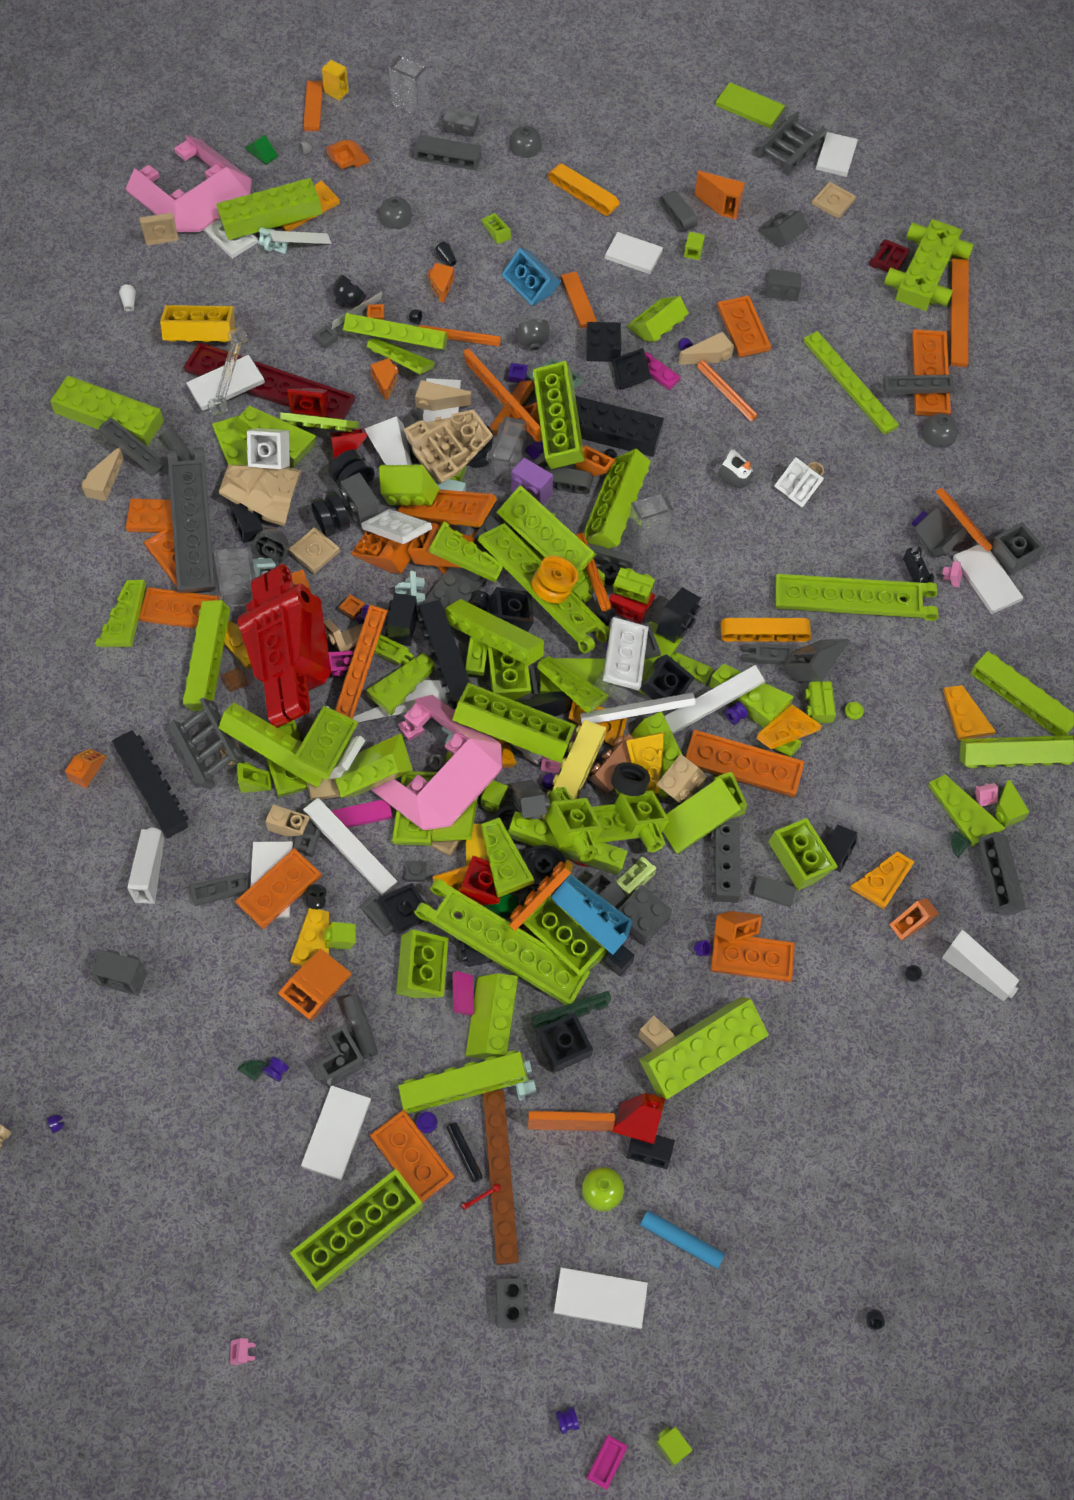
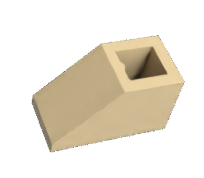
(286, 821)

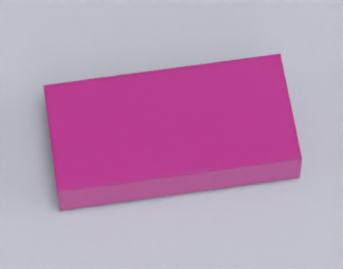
(463, 993)
(607, 1462)

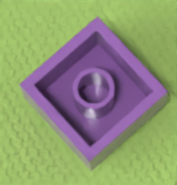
(533, 479)

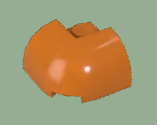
(347, 153)

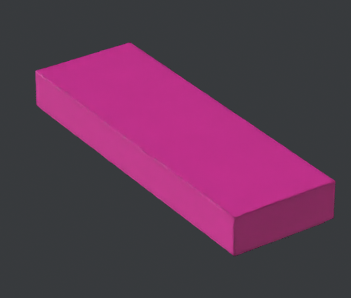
(364, 813)

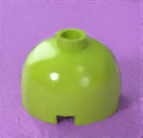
(603, 1189)

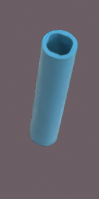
(682, 1239)

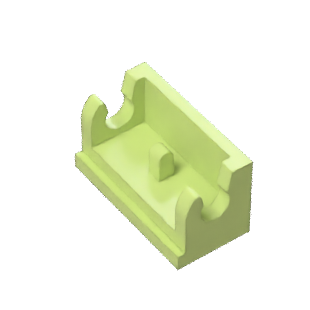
(636, 876)

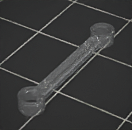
(228, 370)

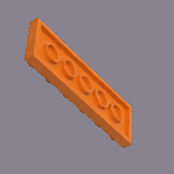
(930, 358)
(454, 508)
(746, 762)

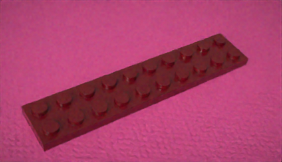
(277, 382)

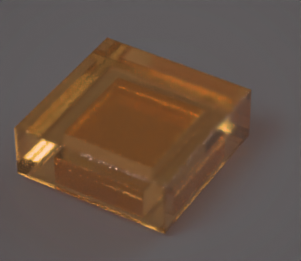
(234, 679)

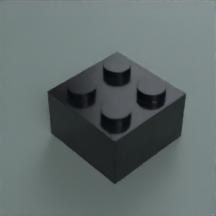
(603, 341)
(512, 607)
(678, 615)
(401, 619)
(666, 679)
(564, 1042)

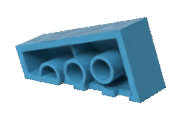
(593, 913)

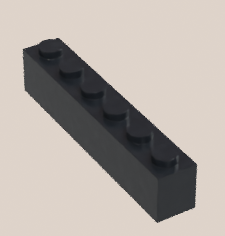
(444, 649)
(150, 783)

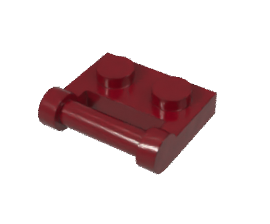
(893, 260)

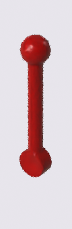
(496, 1188)

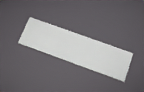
(300, 237)
(358, 309)

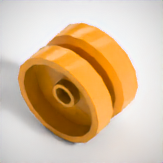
(554, 579)

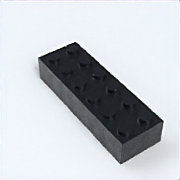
(618, 426)

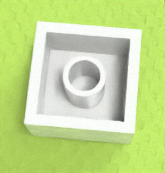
(268, 448)

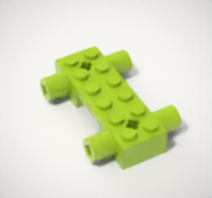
(921, 281)
(582, 826)

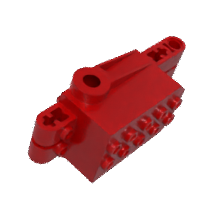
(285, 643)

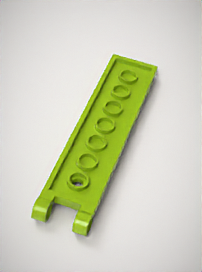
(522, 565)
(855, 596)
(502, 944)

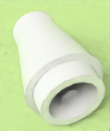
(127, 296)

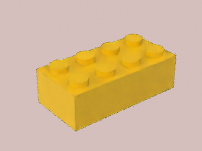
(197, 323)

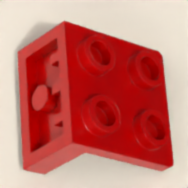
(630, 608)

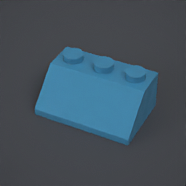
(530, 277)

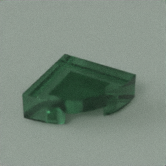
(959, 843)
(252, 1069)

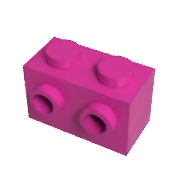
(340, 662)

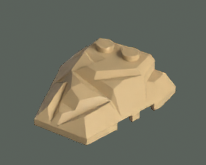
(448, 443)
(262, 490)

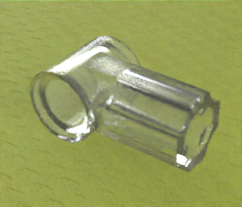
(616, 692)

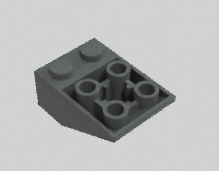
(815, 660)

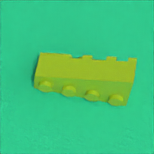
(299, 440)
(762, 703)

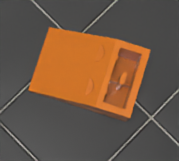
(720, 193)
(420, 547)
(383, 552)
(315, 984)

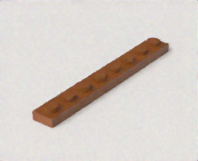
(500, 1173)

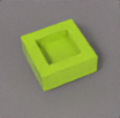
(790, 748)

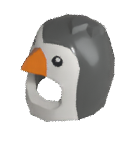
(736, 470)

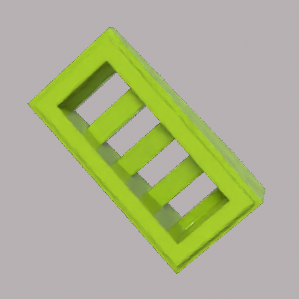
(497, 229)

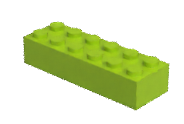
(269, 208)
(95, 405)
(558, 415)
(615, 499)
(513, 722)
(703, 1047)
(356, 1230)

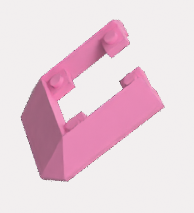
(198, 206)
(458, 783)

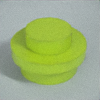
(854, 710)

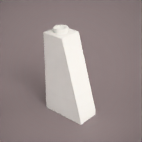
(390, 441)
(146, 866)
(981, 966)

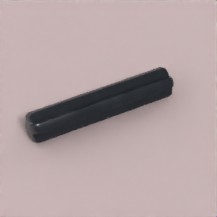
(464, 1152)

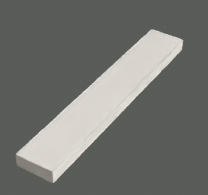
(715, 699)
(639, 708)
(350, 846)

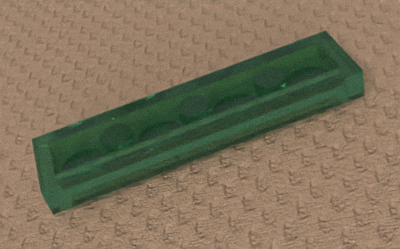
(580, 1007)

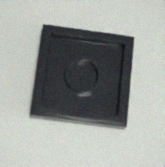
(631, 369)
(401, 907)

